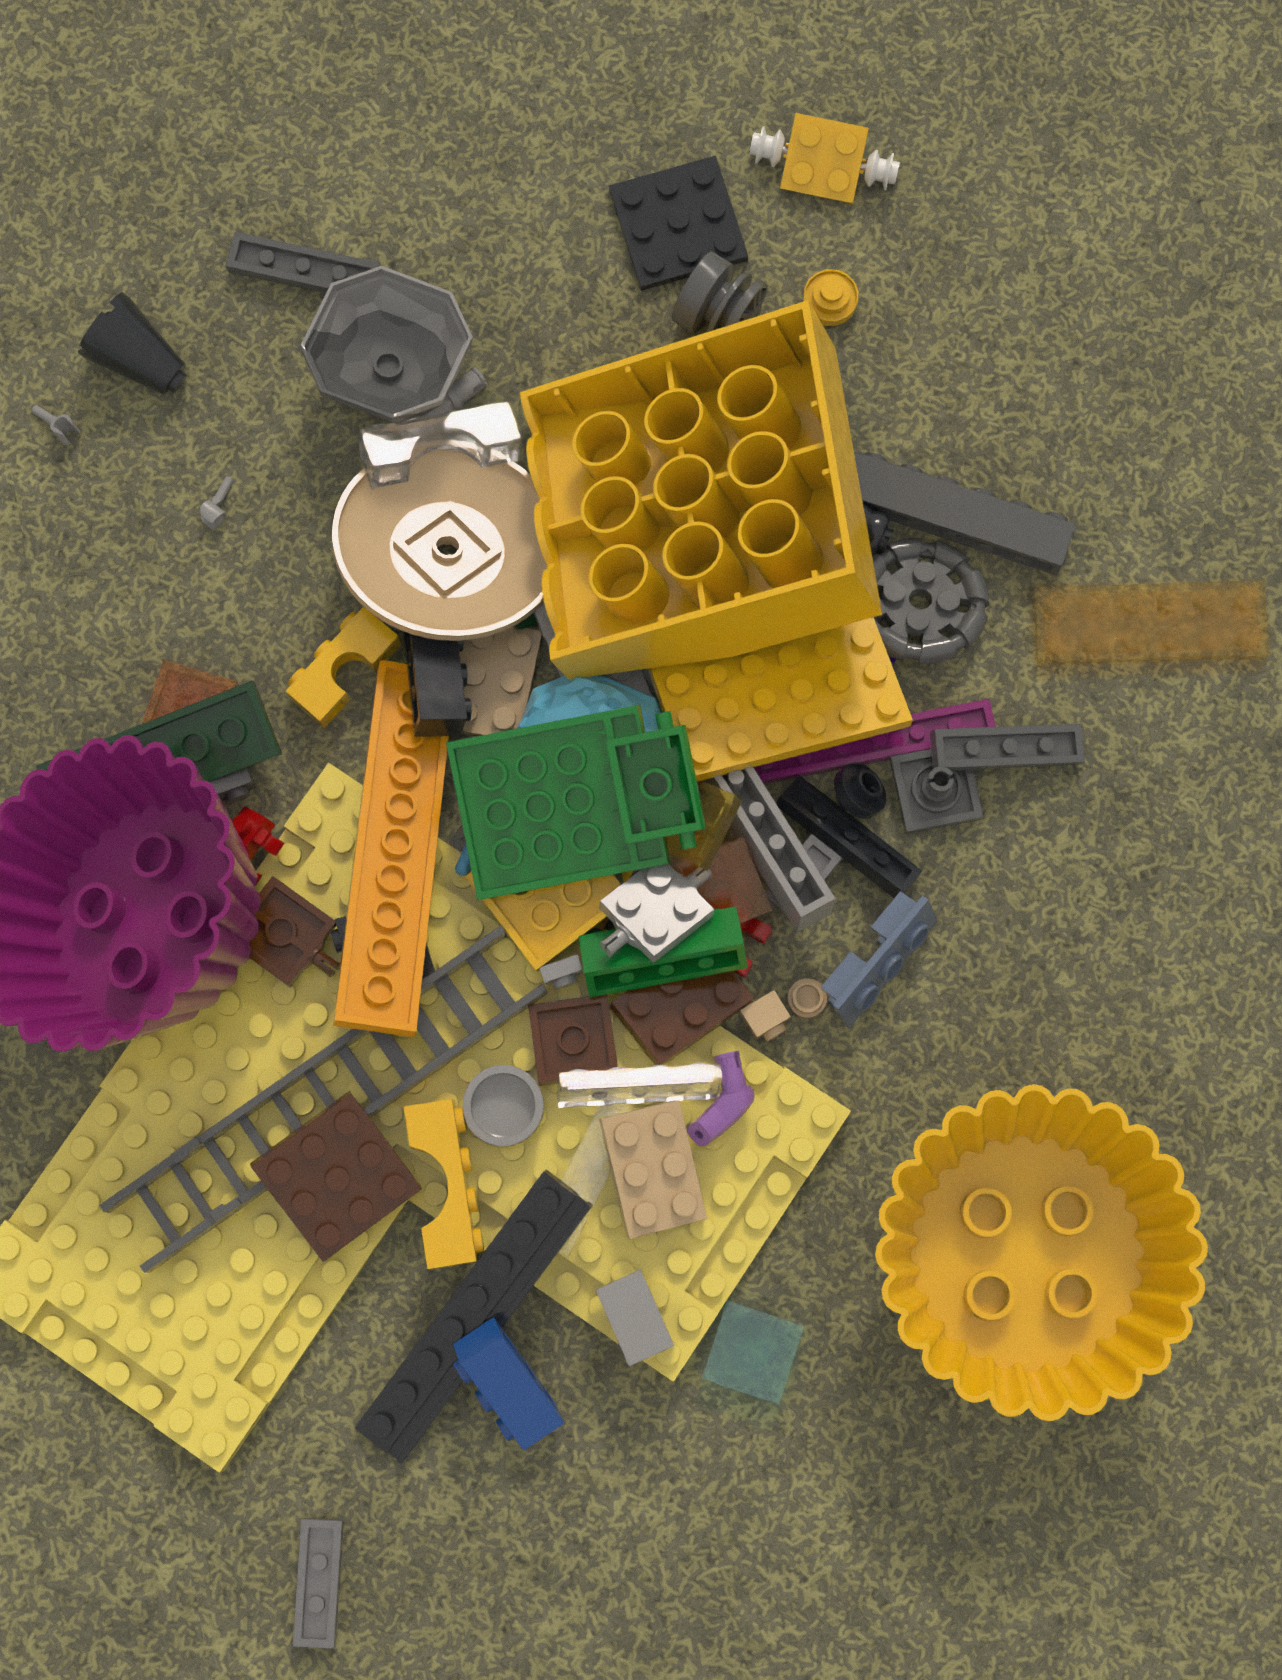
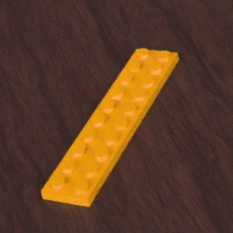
(391, 866)

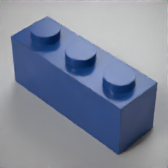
(506, 1384)

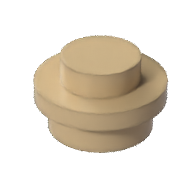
(806, 998)

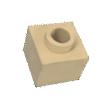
(766, 1017)

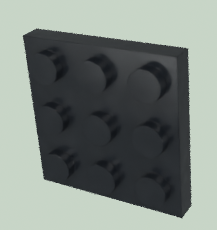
(677, 220)

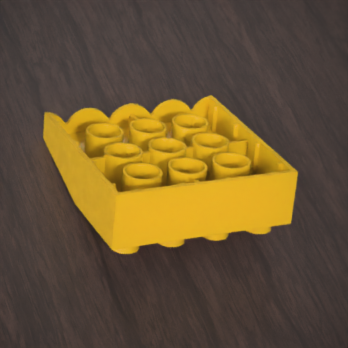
(699, 499)

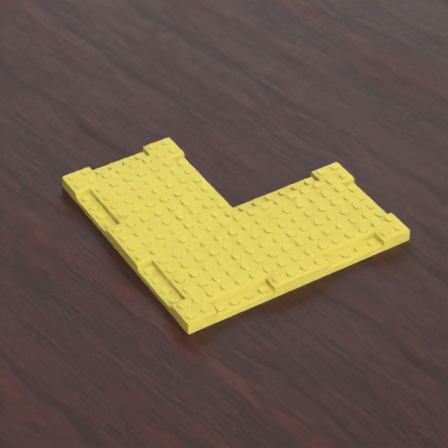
(235, 1311)

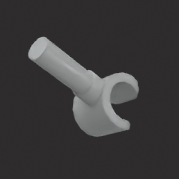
(58, 425)
(210, 511)

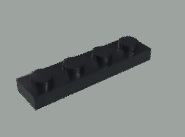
(848, 837)

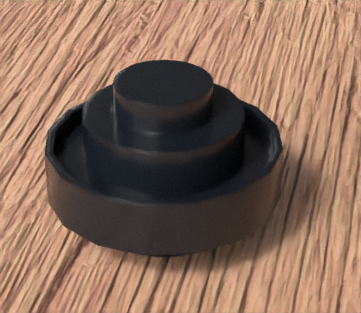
(859, 790)

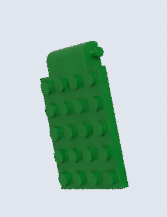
(574, 799)

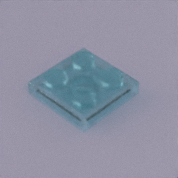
(752, 1352)

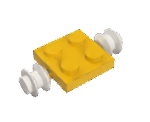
(824, 158)

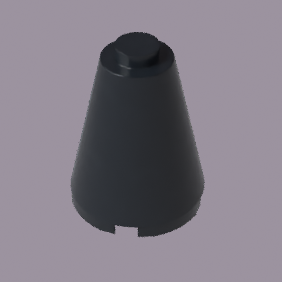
(133, 347)

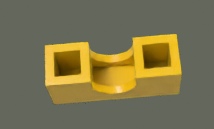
(361, 639)

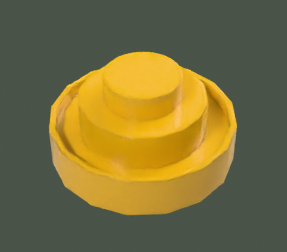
(832, 296)

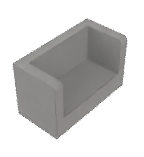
(634, 1317)

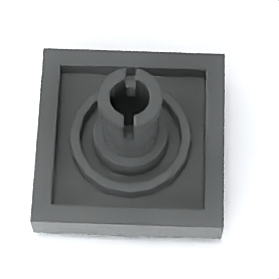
(933, 796)

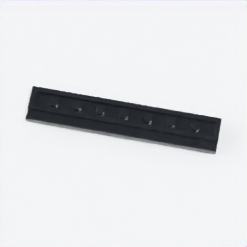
(489, 1290)

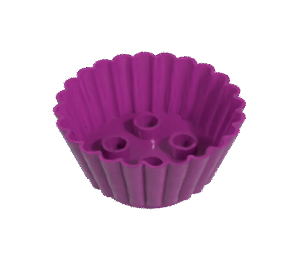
(118, 896)

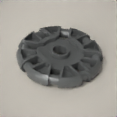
(944, 598)

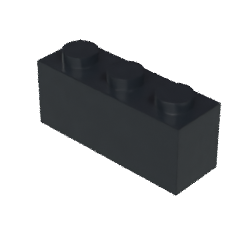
(436, 686)

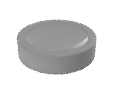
(503, 1105)

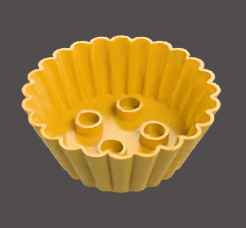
(1041, 1252)

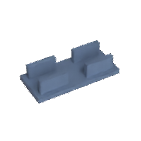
(902, 931)

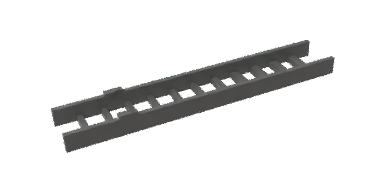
(391, 1049)

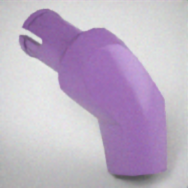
(728, 1107)

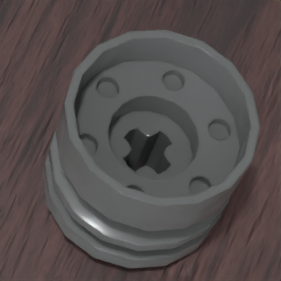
(715, 300)

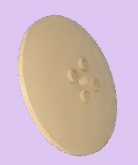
(391, 536)

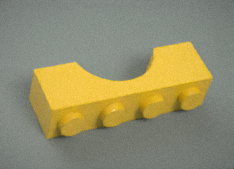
(451, 1235)

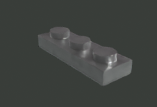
(318, 1583)

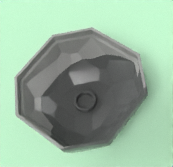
(386, 344)

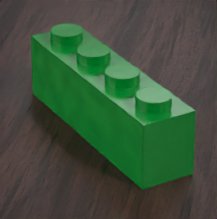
(707, 951)

